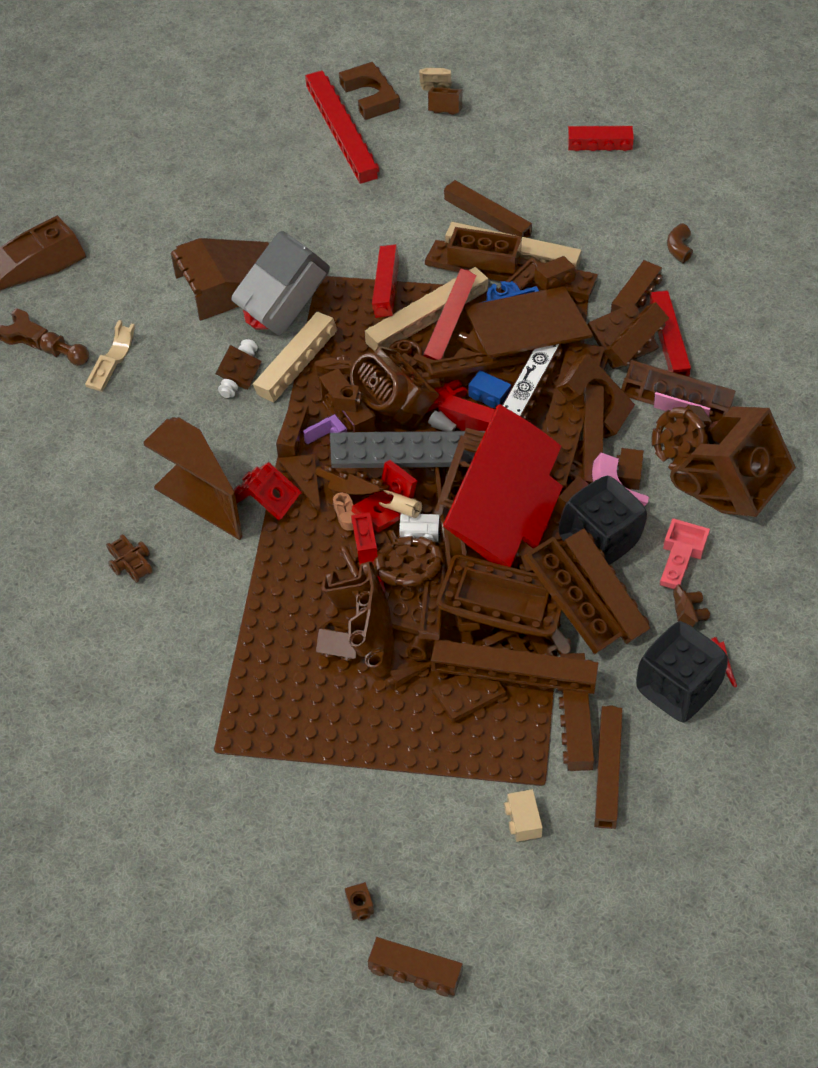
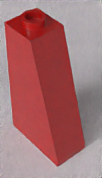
(466, 413)

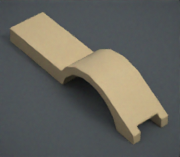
(106, 364)

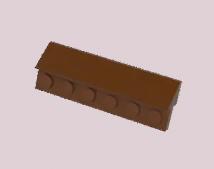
(645, 380)

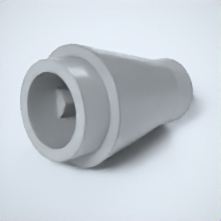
(441, 422)

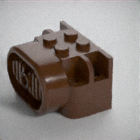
(392, 386)

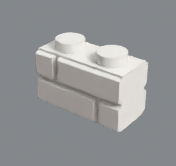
(424, 525)

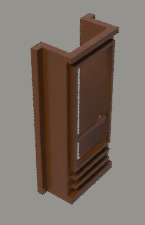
(468, 442)

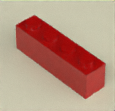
(600, 138)

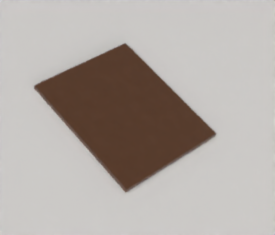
(527, 322)

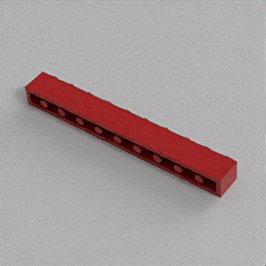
(341, 127)

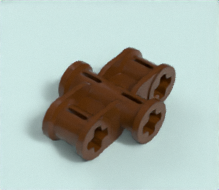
(129, 558)

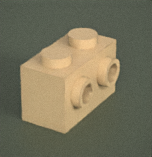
(524, 815)

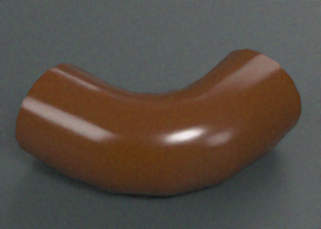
(676, 244)

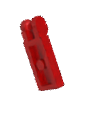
(452, 388)

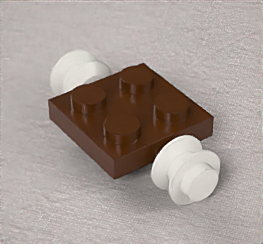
(238, 368)

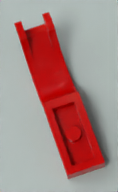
(365, 539)

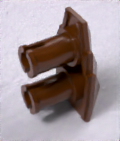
(685, 609)

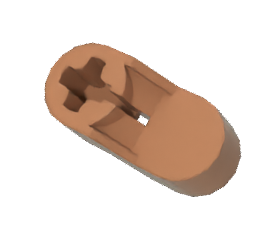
(342, 503)

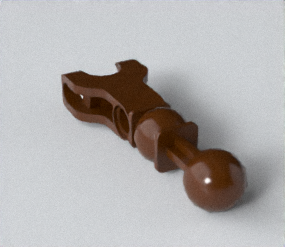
(38, 337)

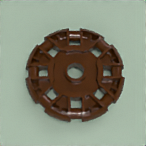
(674, 430)
(392, 558)

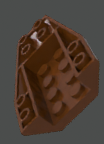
(39, 253)

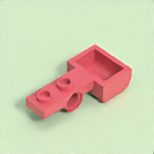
(683, 541)

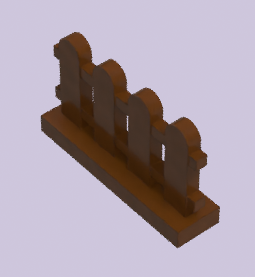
(515, 643)

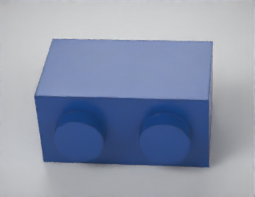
(489, 389)

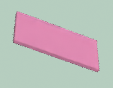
(668, 403)

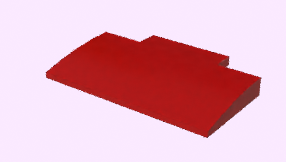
(506, 489)

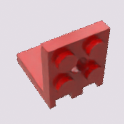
(400, 483)
(260, 485)

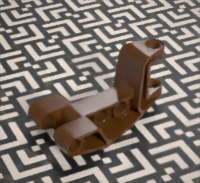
(371, 627)

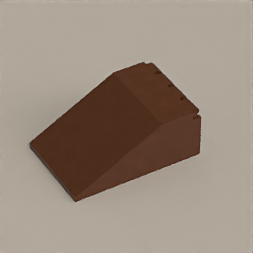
(215, 270)
(197, 477)

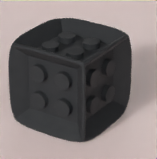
(608, 514)
(681, 671)

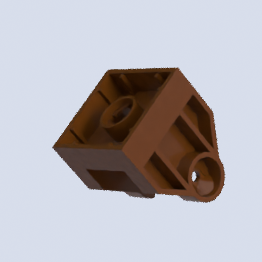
(739, 465)

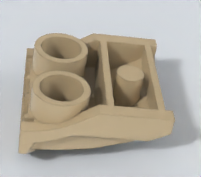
(435, 77)

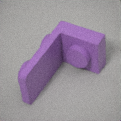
(322, 428)

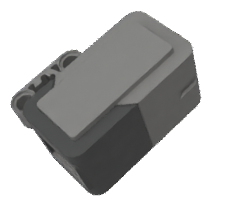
(279, 284)

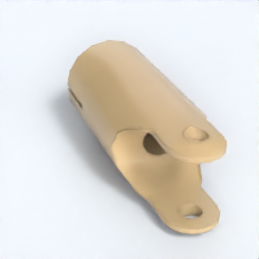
(403, 505)

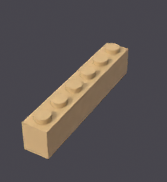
(295, 357)

